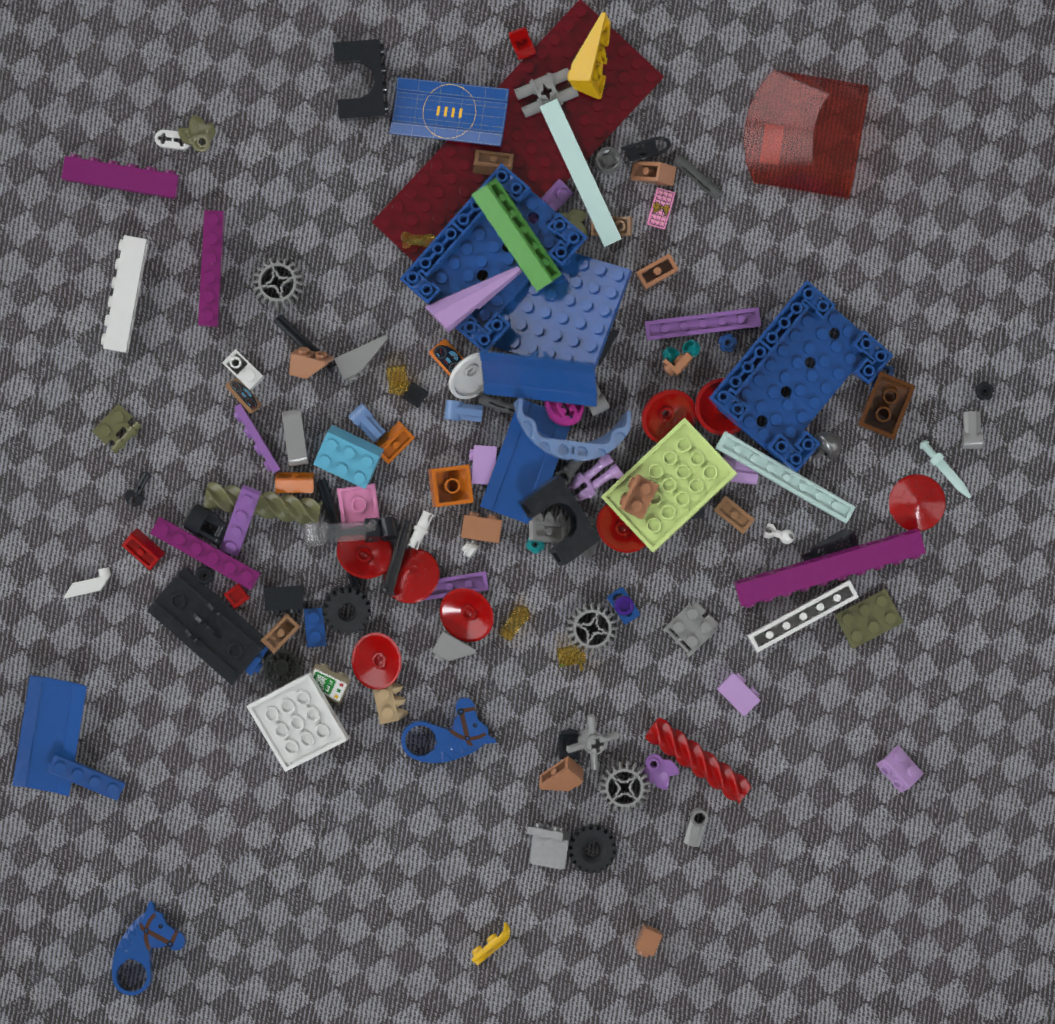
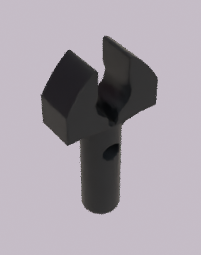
(138, 490)

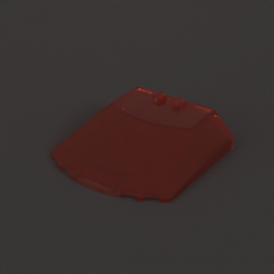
(805, 133)

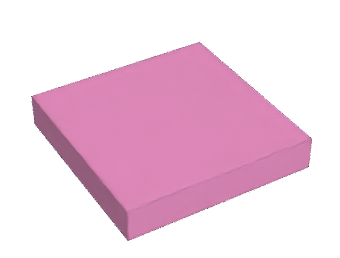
(358, 503)

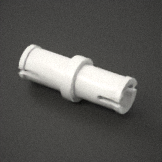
(420, 529)

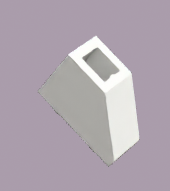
(243, 370)

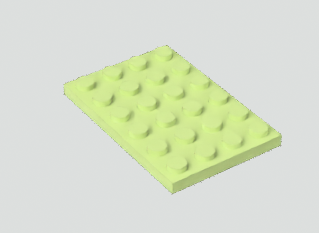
(688, 477)

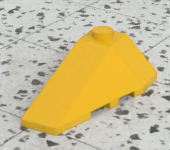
(588, 64)

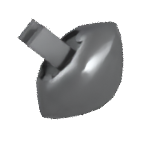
(829, 446)

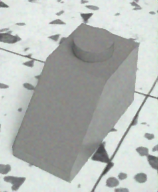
(450, 648)

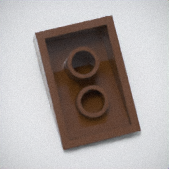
(886, 406)

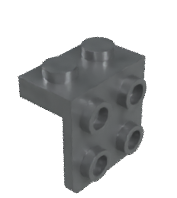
(549, 846)

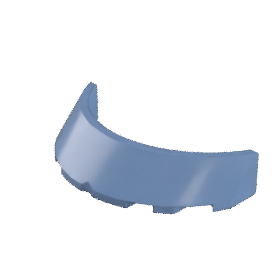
(571, 449)

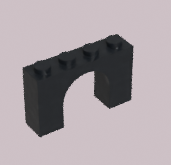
(369, 54)
(581, 533)

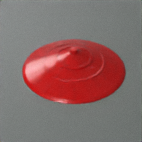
(917, 502)
(616, 532)
(363, 558)
(416, 577)
(466, 614)
(376, 661)

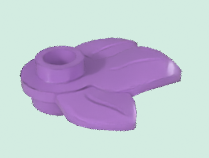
(660, 773)

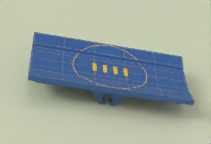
(449, 111)

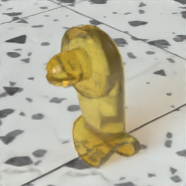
(419, 239)
(514, 623)

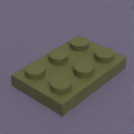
(868, 618)

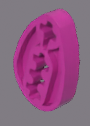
(558, 414)

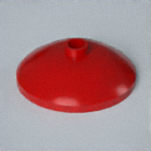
(678, 407)
(709, 415)

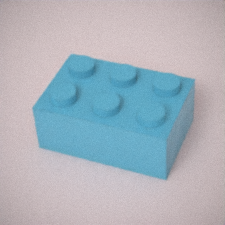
(348, 456)

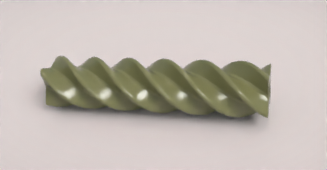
(269, 506)

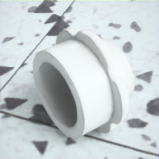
(469, 549)

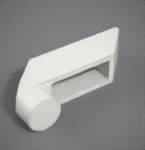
(89, 585)

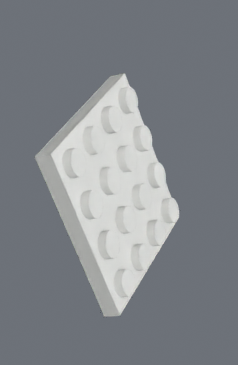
(297, 721)

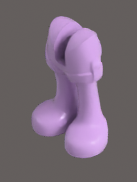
(613, 472)

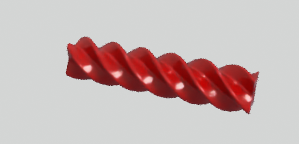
(702, 763)

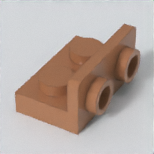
(680, 363)
(639, 496)

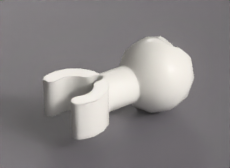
(785, 535)

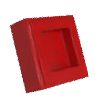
(236, 596)

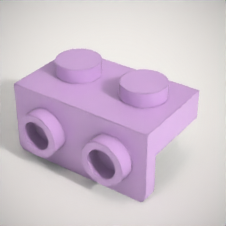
(900, 769)

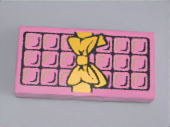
(660, 208)

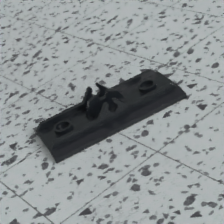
(207, 625)

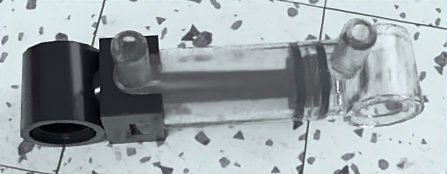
(369, 530)

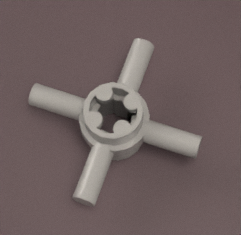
(592, 741)

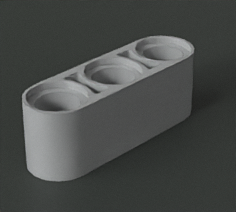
(295, 437)

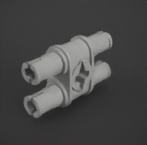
(536, 87)

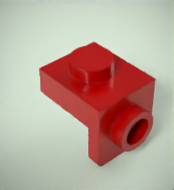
(521, 43)

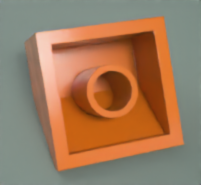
(450, 485)

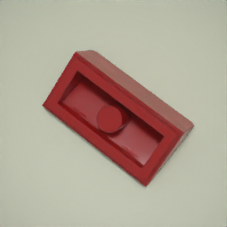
(143, 549)

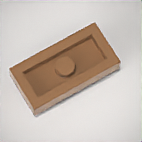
(734, 514)

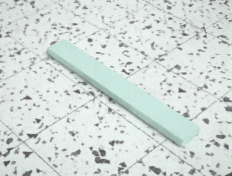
(580, 172)
(785, 477)

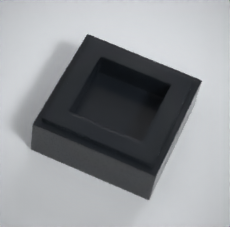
(415, 394)

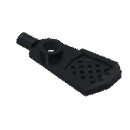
(829, 546)

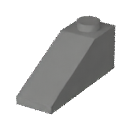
(357, 360)

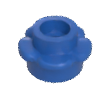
(722, 341)

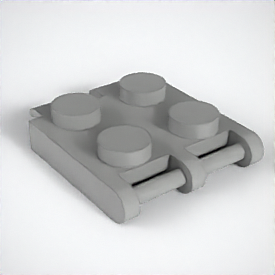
(691, 627)

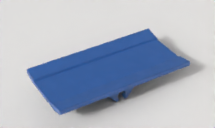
(539, 378)
(521, 464)
(48, 727)

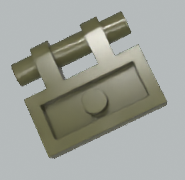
(112, 424)

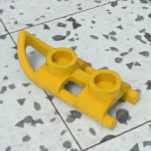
(494, 943)

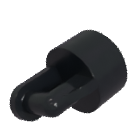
(198, 519)

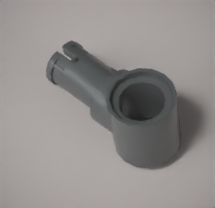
(570, 469)

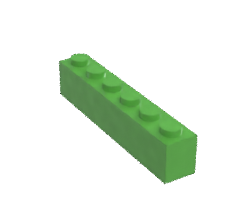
(516, 234)

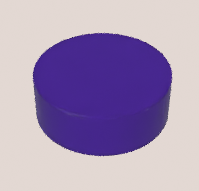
(624, 605)

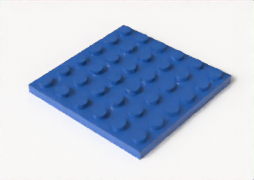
(569, 314)

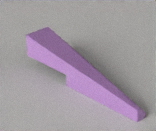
(458, 306)

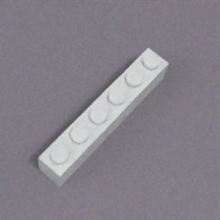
(125, 294)
(802, 616)

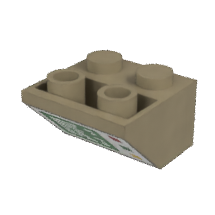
(332, 684)

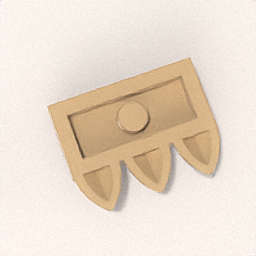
(388, 703)

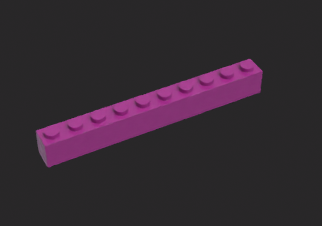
(829, 567)

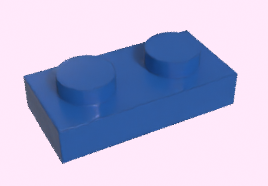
(315, 627)

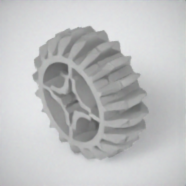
(286, 280)
(608, 633)
(613, 798)

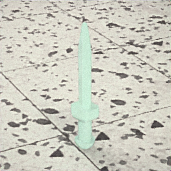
(937, 459)

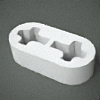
(170, 144)

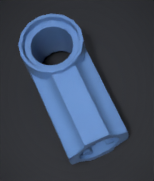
(460, 411)
(364, 419)

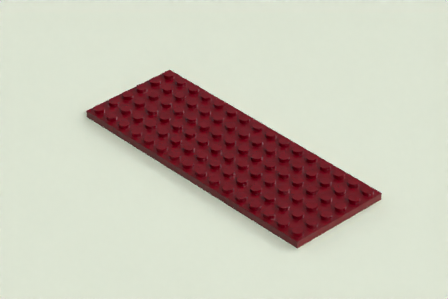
(448, 177)

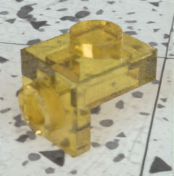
(397, 379)
(570, 656)

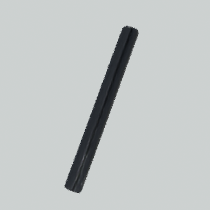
(333, 517)

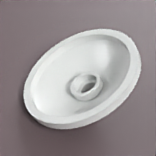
(467, 378)

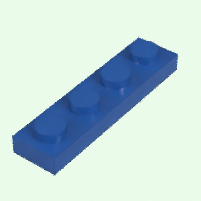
(85, 776)

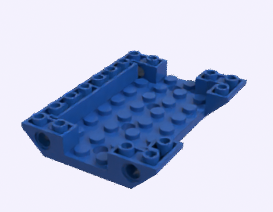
(473, 246)
(779, 361)

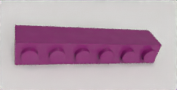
(120, 177)
(211, 269)
(205, 553)

